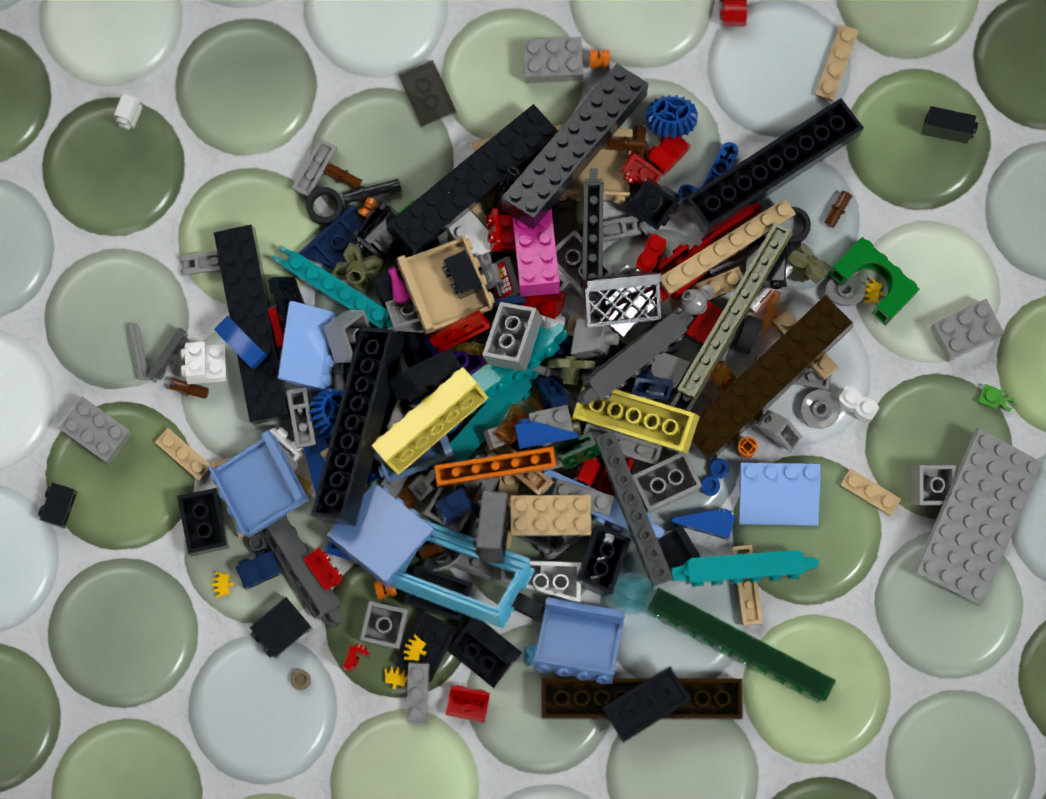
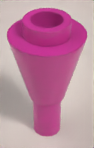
(399, 289)

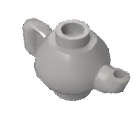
(695, 300)

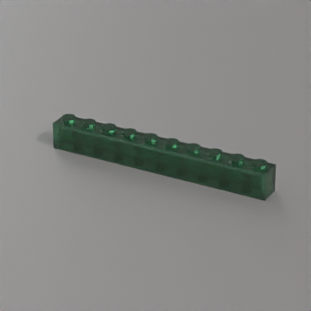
(741, 645)

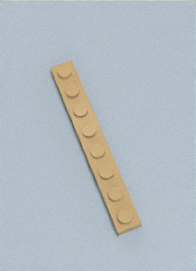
(726, 247)

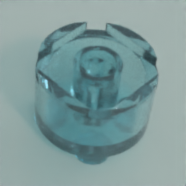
(626, 584)

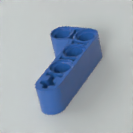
(719, 161)

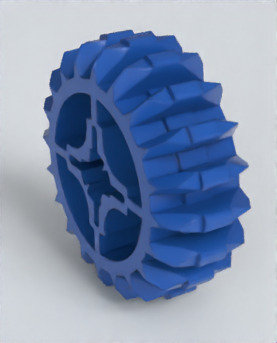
(671, 116)
(322, 408)

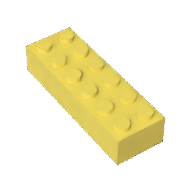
(641, 419)
(430, 421)

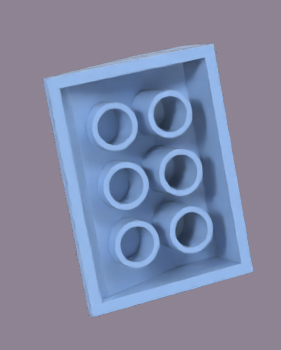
(305, 350)
(779, 494)

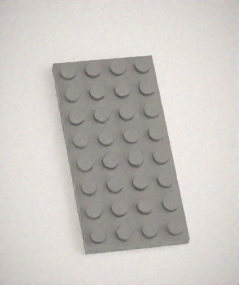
(978, 517)

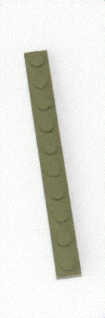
(735, 311)

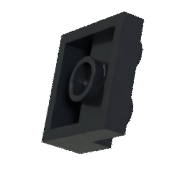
(653, 203)

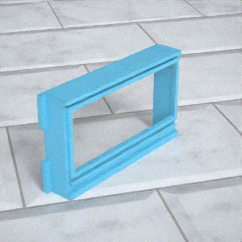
(464, 544)

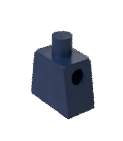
(454, 506)

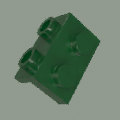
(577, 450)

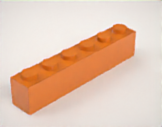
(495, 467)

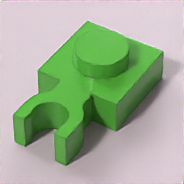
(992, 397)

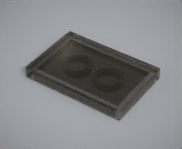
(427, 93)

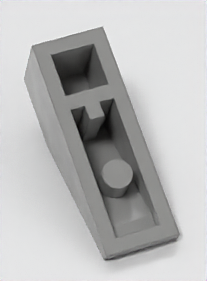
(299, 408)

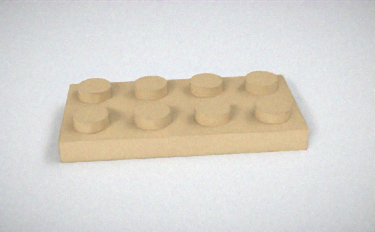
(551, 515)

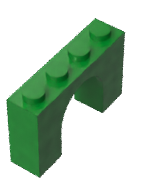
(865, 256)

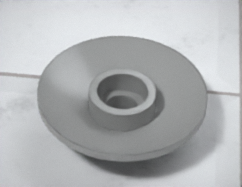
(853, 287)
(827, 401)
(442, 560)

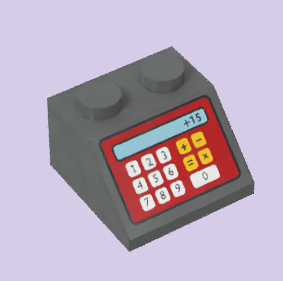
(509, 286)

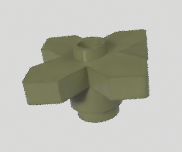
(808, 265)
(356, 268)
(570, 368)

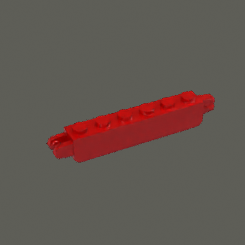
(707, 240)

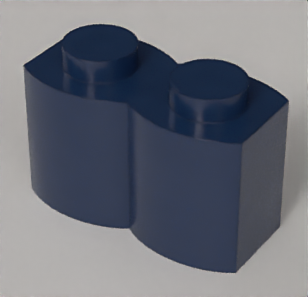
(258, 569)

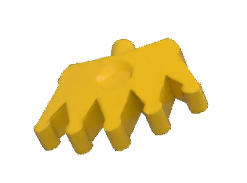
(873, 291)
(223, 584)
(416, 649)
(395, 678)

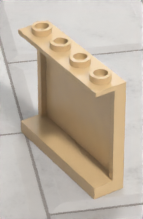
(608, 166)
(432, 290)

